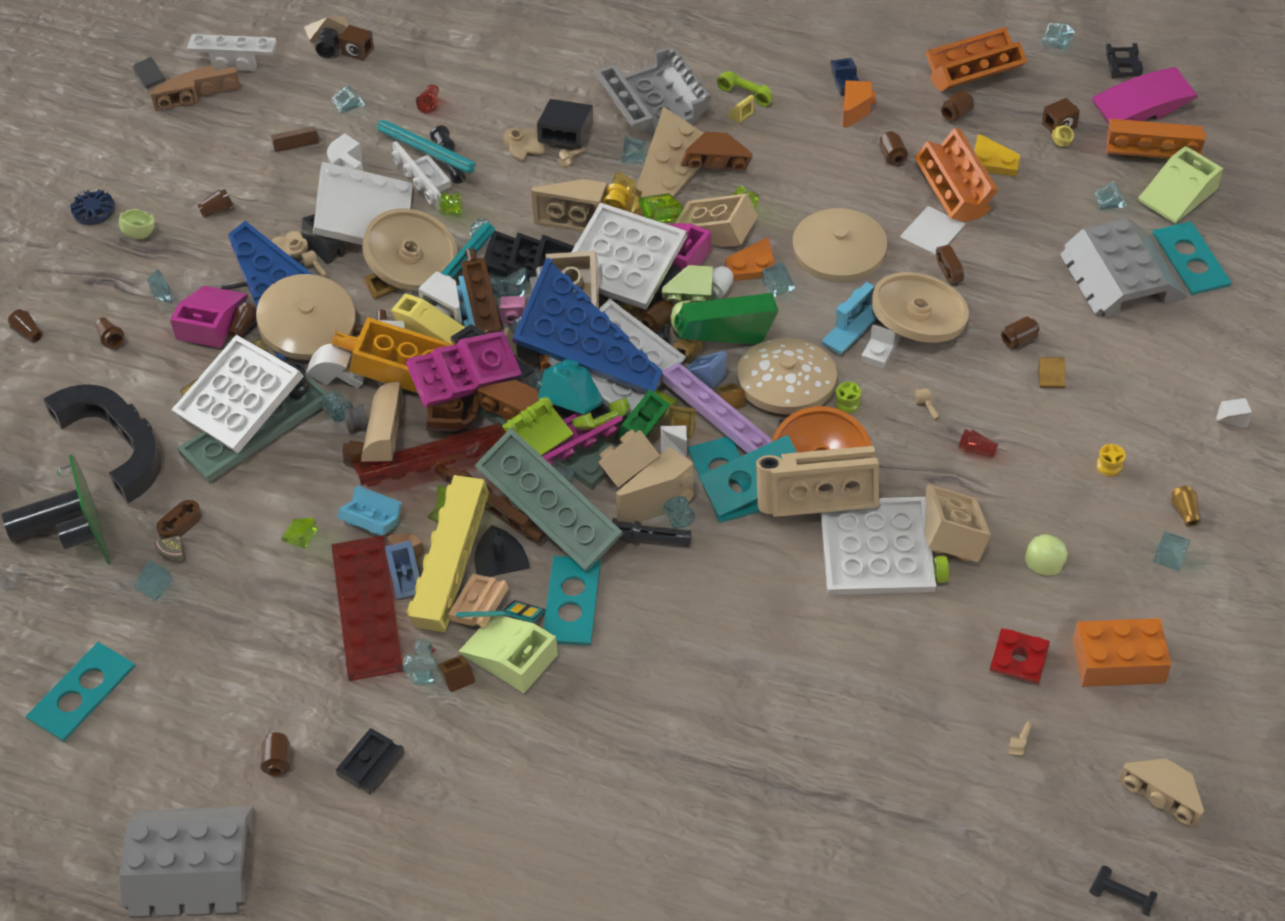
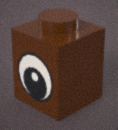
(356, 42)
(1060, 113)

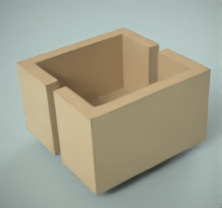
(628, 457)

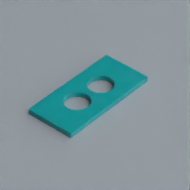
(1196, 283)
(722, 449)
(716, 481)
(578, 631)
(62, 723)

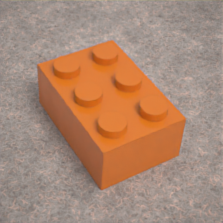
(1121, 652)

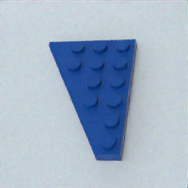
(261, 262)
(569, 326)

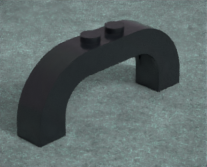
(90, 400)

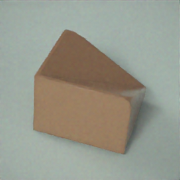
(416, 542)

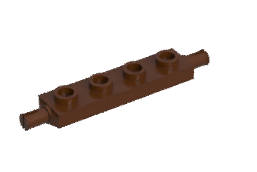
(480, 293)
(498, 506)

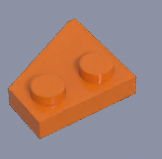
(750, 261)

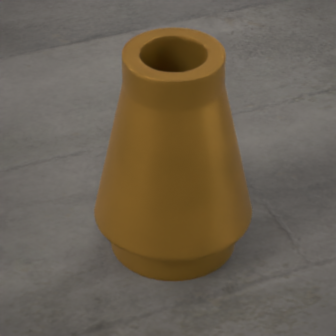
(1186, 504)

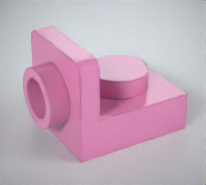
(511, 308)

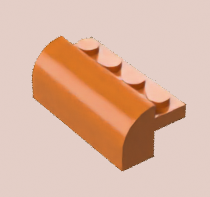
(974, 59)
(1152, 138)
(957, 177)

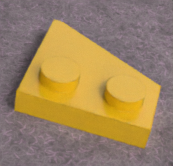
(996, 157)

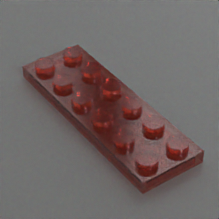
(423, 456)
(366, 608)

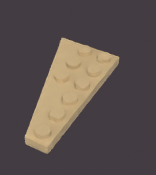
(662, 166)

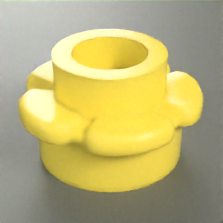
(1063, 135)

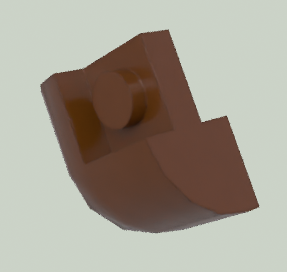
(452, 415)

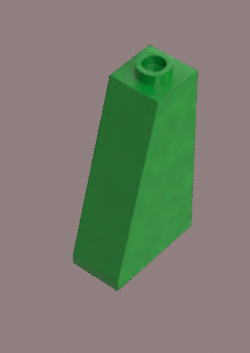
(728, 319)

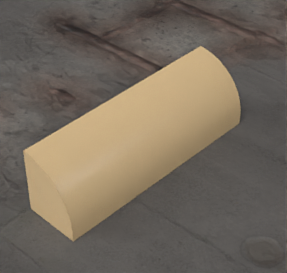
(383, 423)

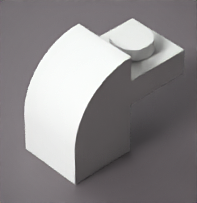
(345, 153)
(331, 363)

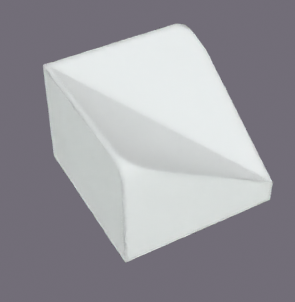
(1235, 412)
(675, 438)

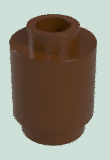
(957, 106)
(893, 148)
(657, 315)
(1020, 332)
(275, 754)

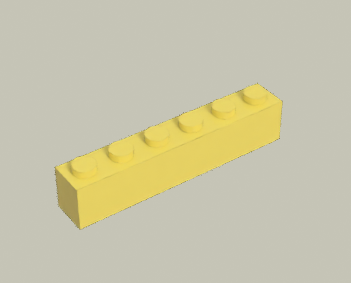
(448, 553)

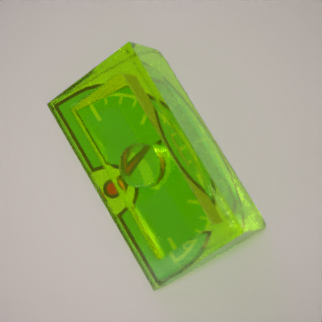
(660, 207)

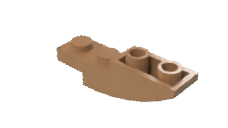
(193, 84)

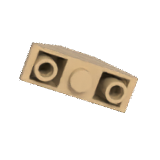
(1165, 787)

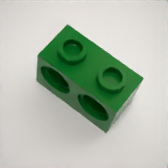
(645, 415)

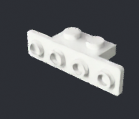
(232, 50)
(424, 173)

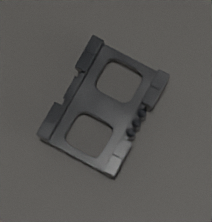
(1132, 61)

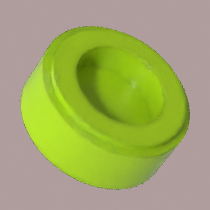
(941, 569)

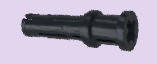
(440, 136)
(637, 532)

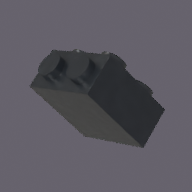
(565, 123)

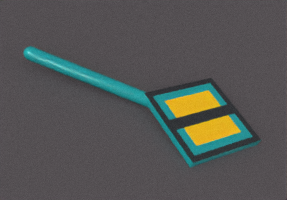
(515, 609)

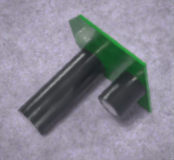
(69, 512)

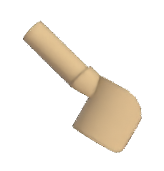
(567, 157)
(309, 259)
(923, 396)
(1017, 745)

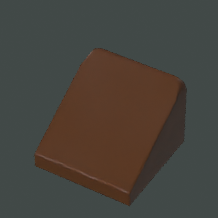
(456, 673)

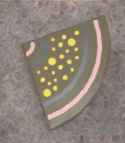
(170, 548)

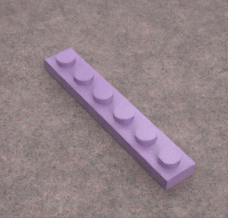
(714, 408)

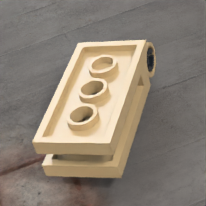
(818, 481)

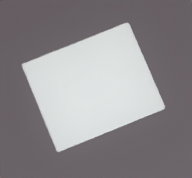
(932, 230)

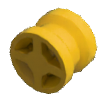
(616, 196)
(1115, 455)

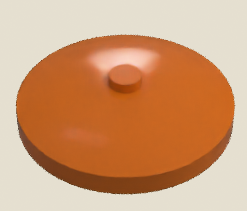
(822, 429)

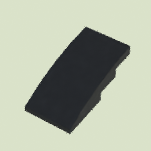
(509, 254)

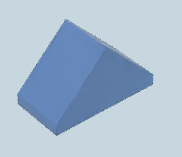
(710, 368)
(402, 568)

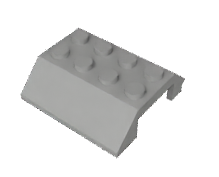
(648, 90)
(1118, 265)
(185, 860)

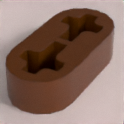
(949, 264)
(178, 520)

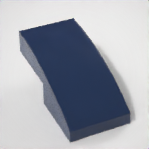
(843, 71)

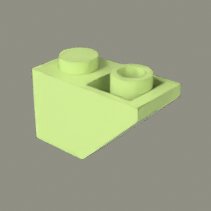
(691, 284)

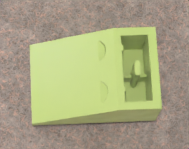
(1182, 184)
(512, 650)

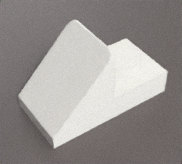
(880, 346)

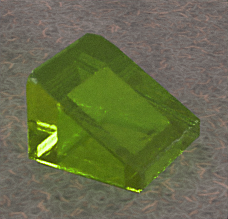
(300, 532)

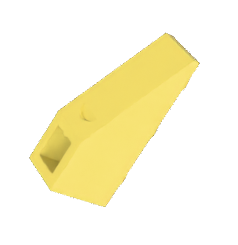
(425, 318)

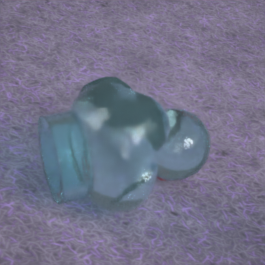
(421, 665)

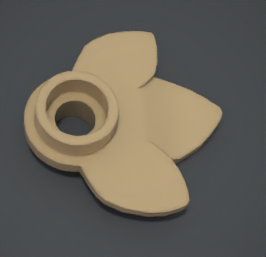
(523, 142)
(292, 244)

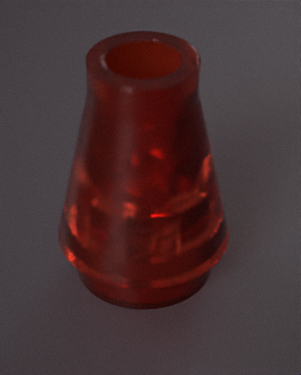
(428, 99)
(976, 443)

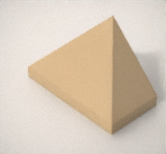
(338, 23)

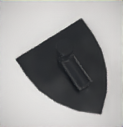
(499, 553)

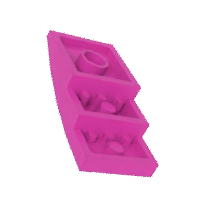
(1145, 96)
(463, 368)

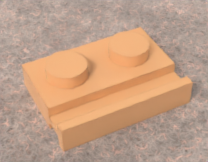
(479, 594)

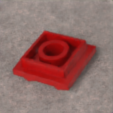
(1016, 643)

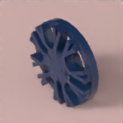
(92, 207)

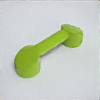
(728, 80)
(587, 423)

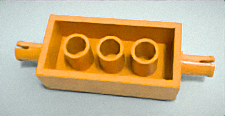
(384, 349)

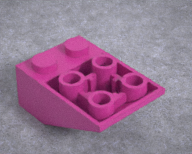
(696, 246)
(206, 315)

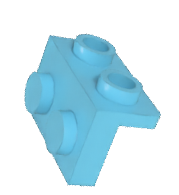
(371, 511)

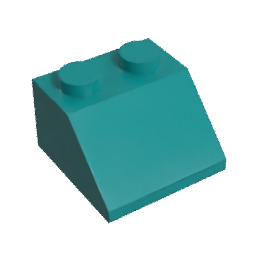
(570, 387)

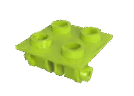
(540, 426)

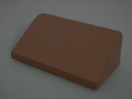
(295, 139)

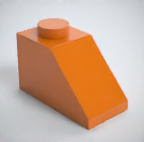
(857, 101)

